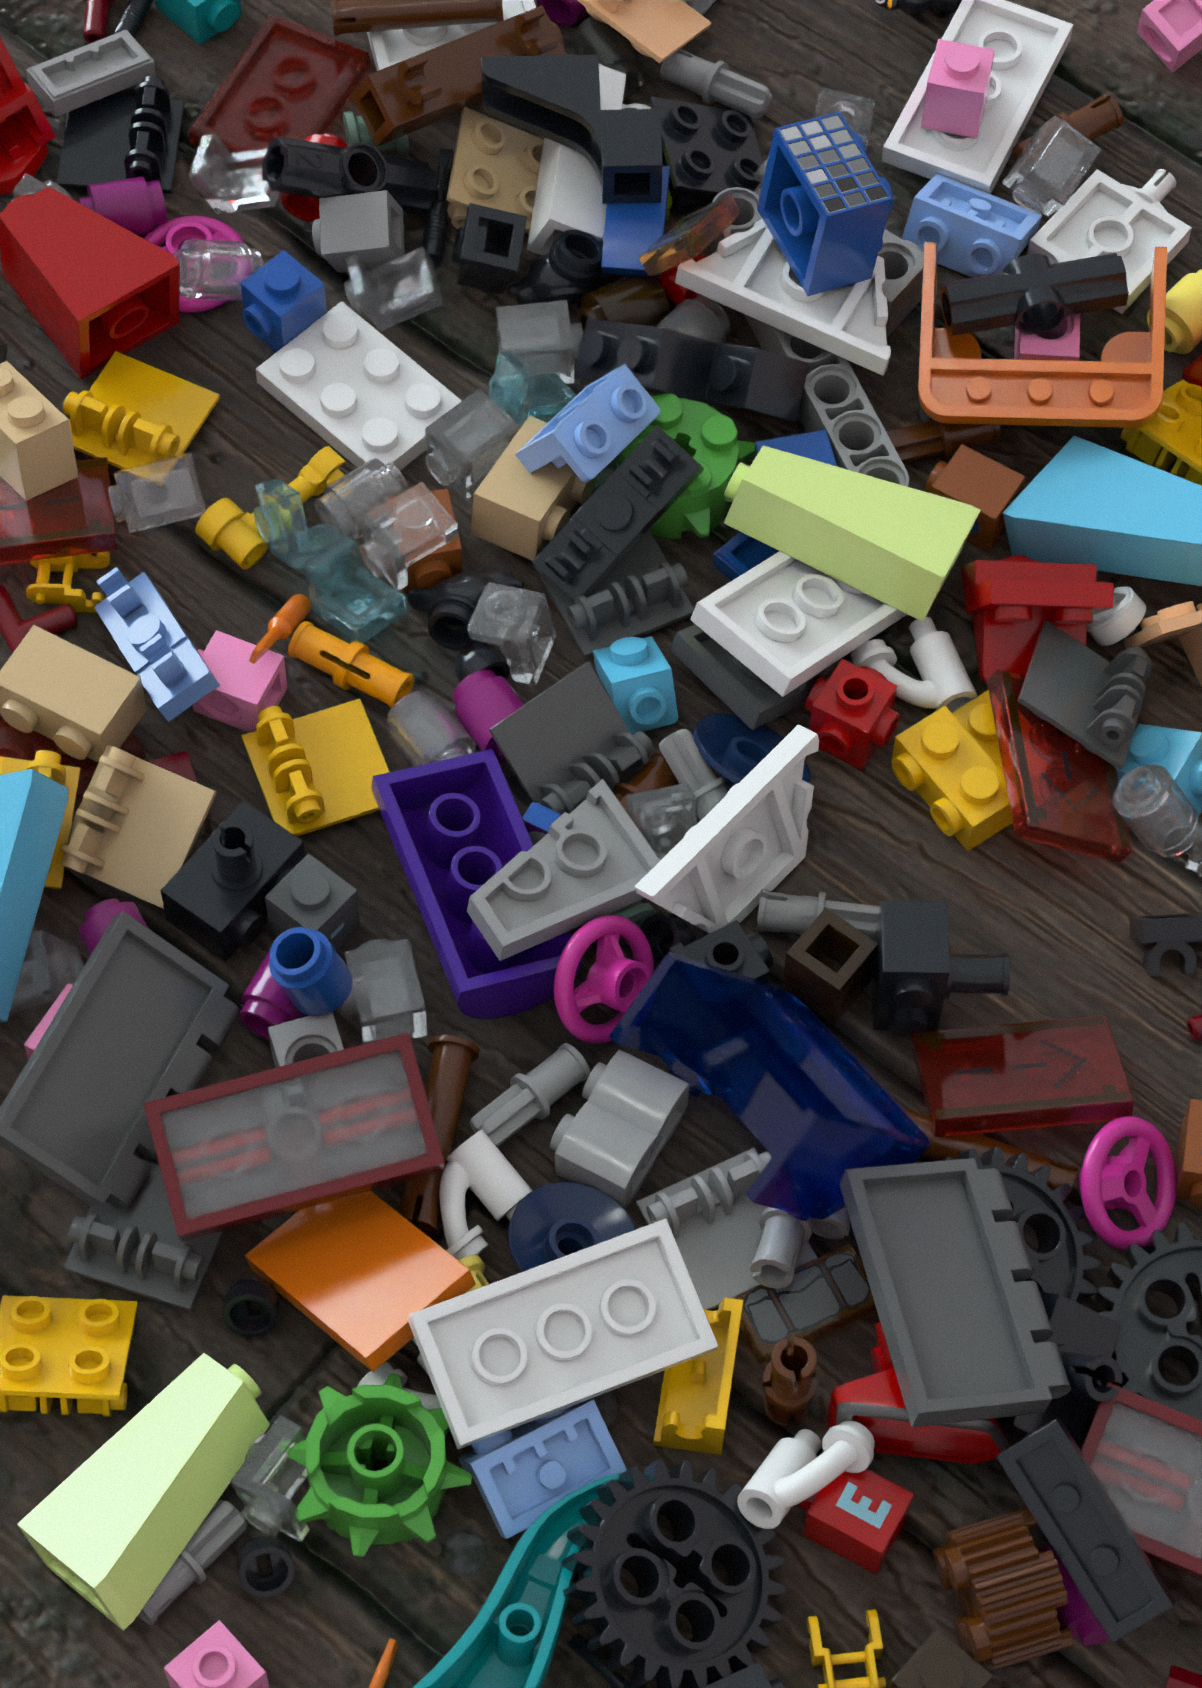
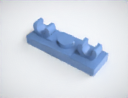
(154, 643)

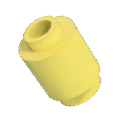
(1183, 314)

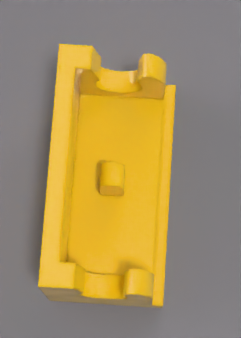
(698, 1391)

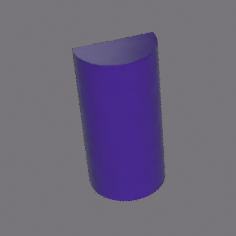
(452, 834)

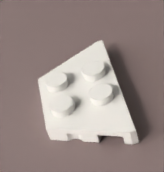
(758, 281)
(741, 844)

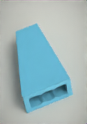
(1109, 514)
(29, 829)

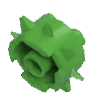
(714, 445)
(343, 1447)

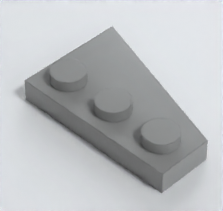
(566, 879)

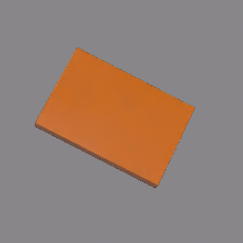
(359, 1272)

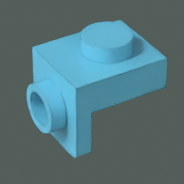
(638, 682)
(1174, 750)

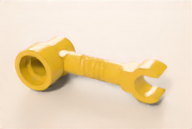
(236, 532)

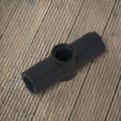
(334, 171)
(1034, 294)

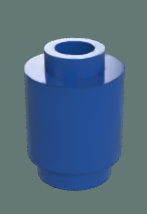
(310, 971)

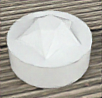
(1119, 621)

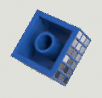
(824, 203)

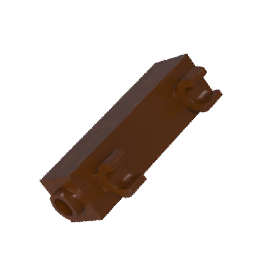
(448, 76)

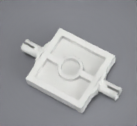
(1115, 219)

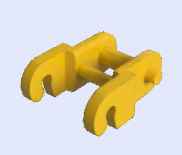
(47, 593)
(872, 1651)

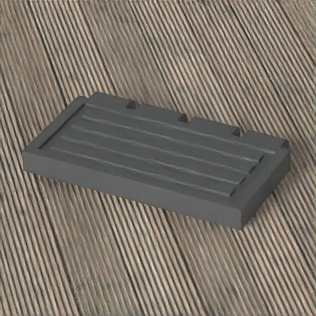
(110, 1048)
(953, 1291)

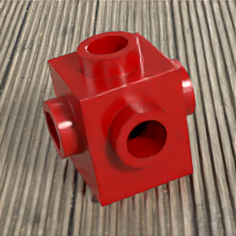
(853, 712)

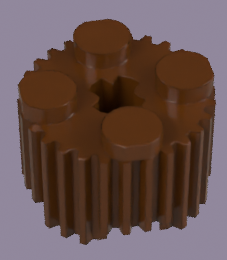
(1003, 1590)

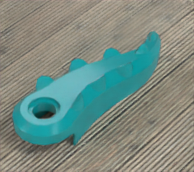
(523, 1615)

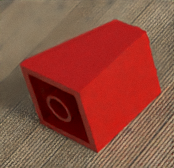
(86, 278)

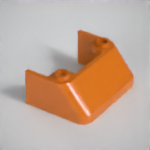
(1112, 392)

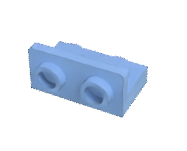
(970, 227)
(593, 426)
(540, 1463)

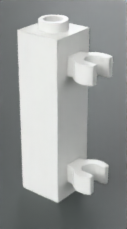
(567, 183)

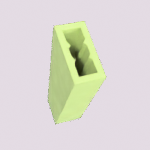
(852, 526)
(148, 1489)

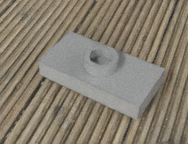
(90, 72)

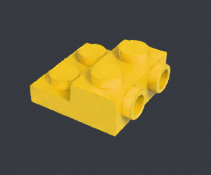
(957, 770)

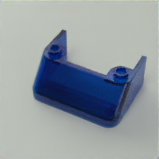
(779, 1077)

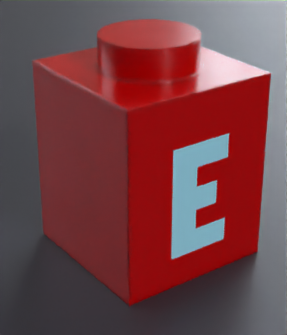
(858, 1517)

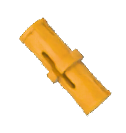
(317, 648)

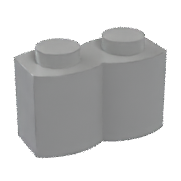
(620, 1127)

